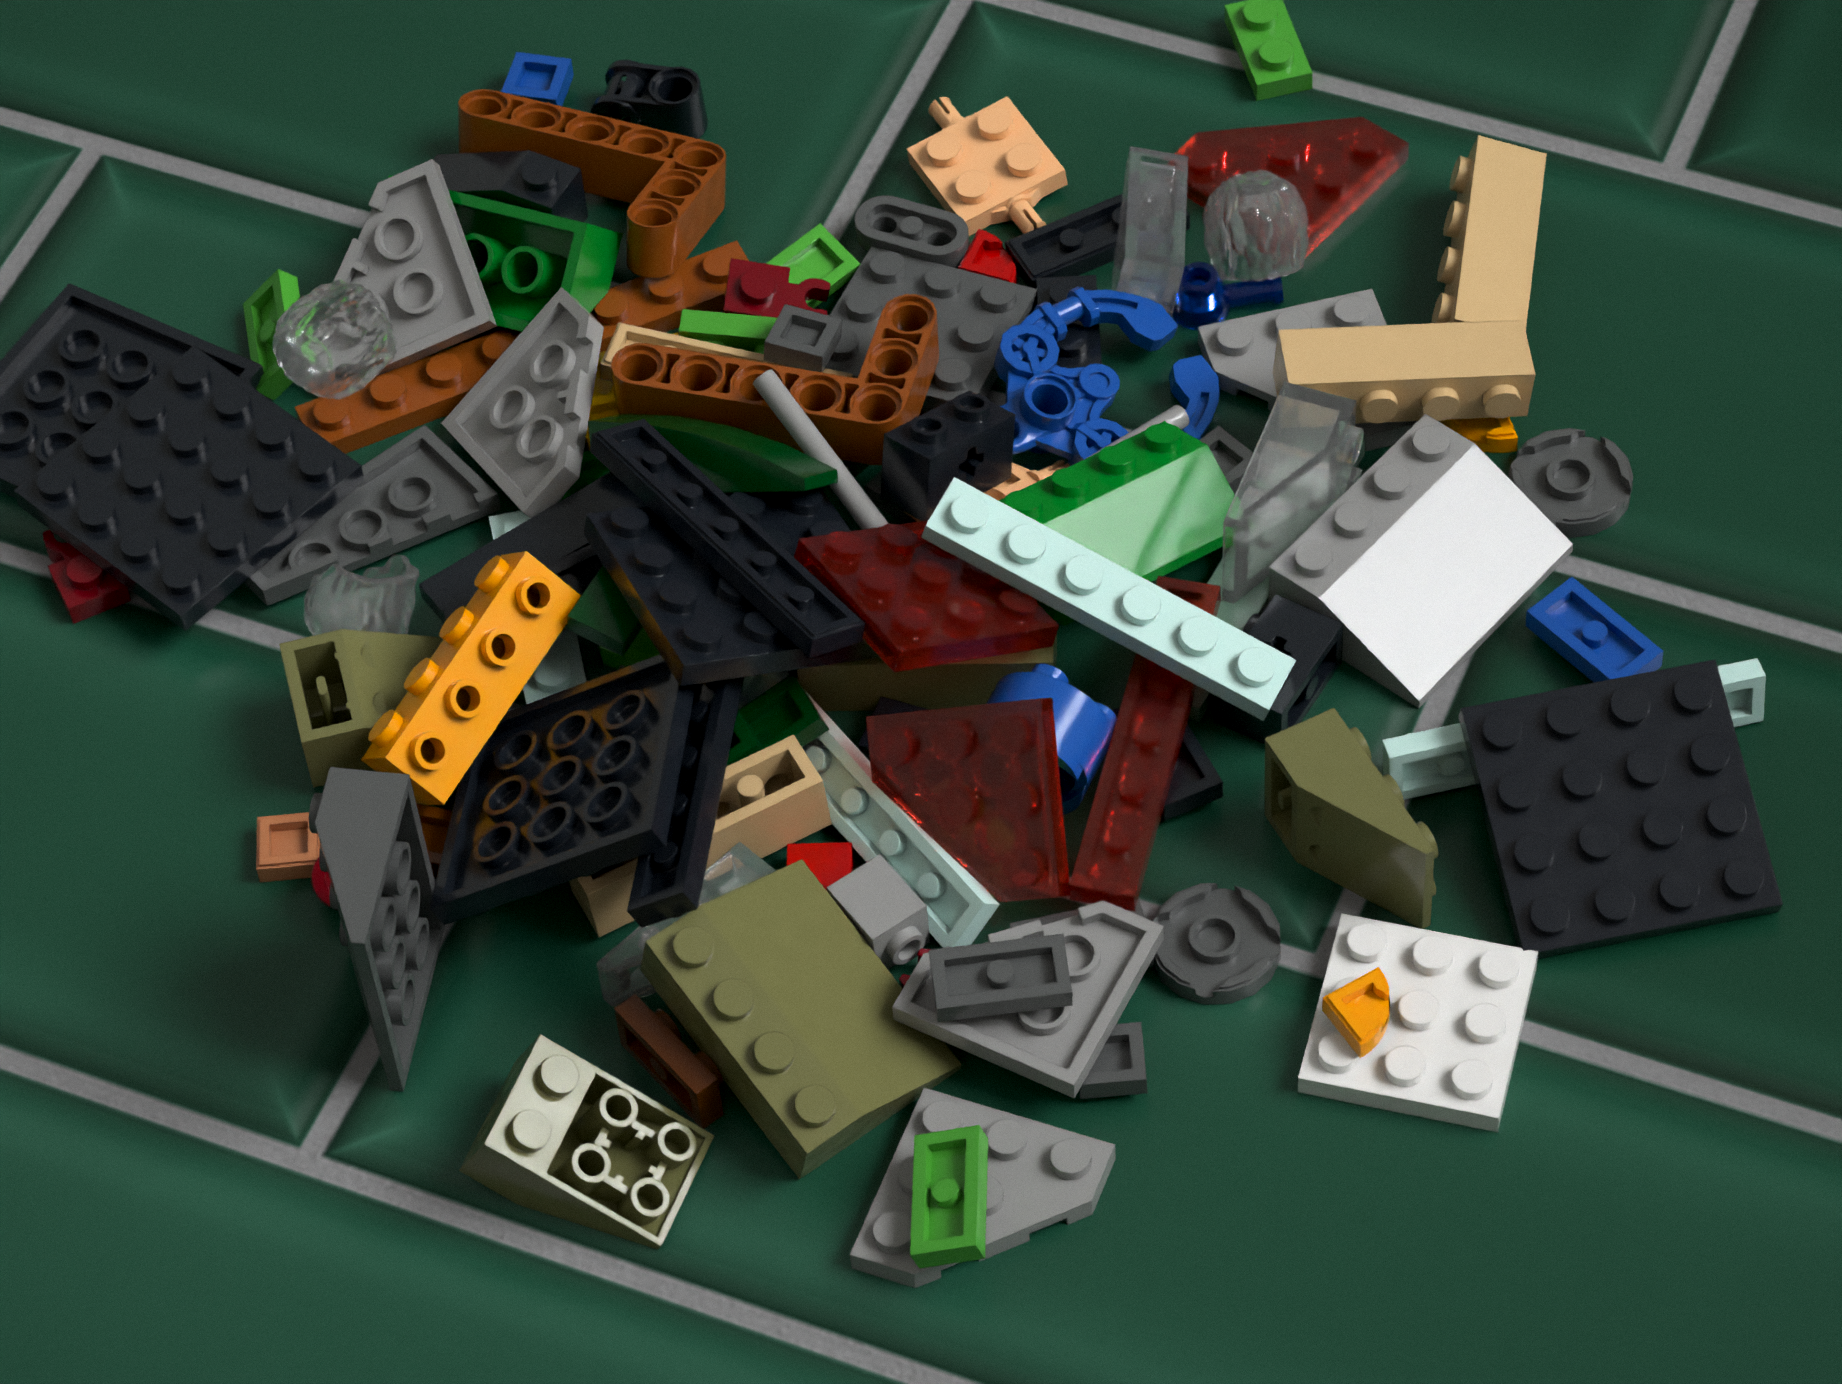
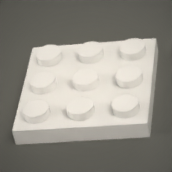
(1449, 1026)

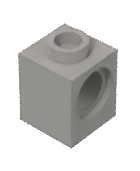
(883, 911)

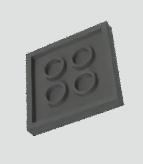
(970, 318)

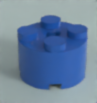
(1080, 725)

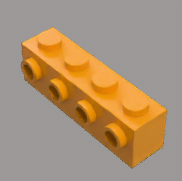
(472, 675)

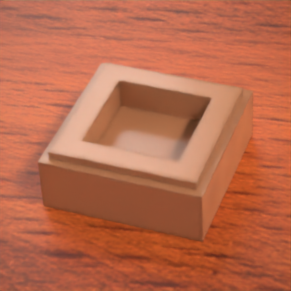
(285, 847)

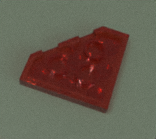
(1328, 161)
(982, 789)

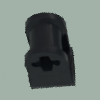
(654, 97)

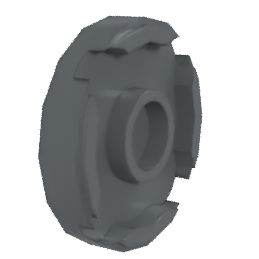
(1574, 480)
(1217, 944)

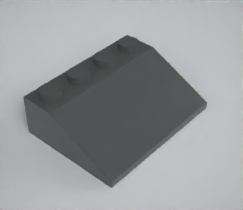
(384, 900)

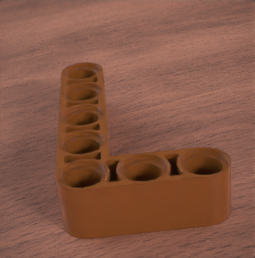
(667, 177)
(844, 409)

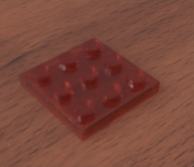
(921, 600)

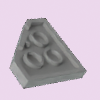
(418, 265)
(1245, 348)
(534, 406)
(1059, 1045)
(1032, 1181)

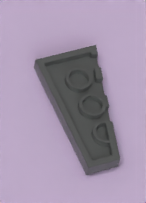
(406, 498)

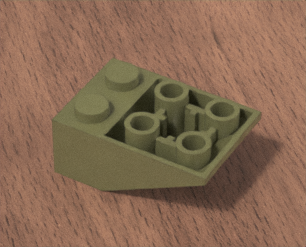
(343, 687)
(1348, 817)
(586, 1147)

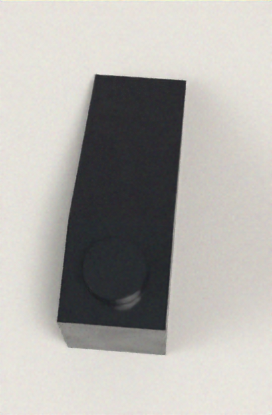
(518, 180)

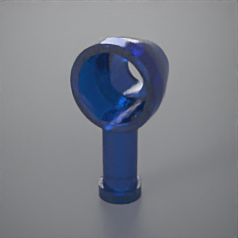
(1207, 299)

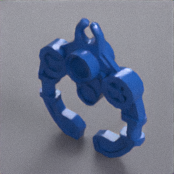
(1062, 406)

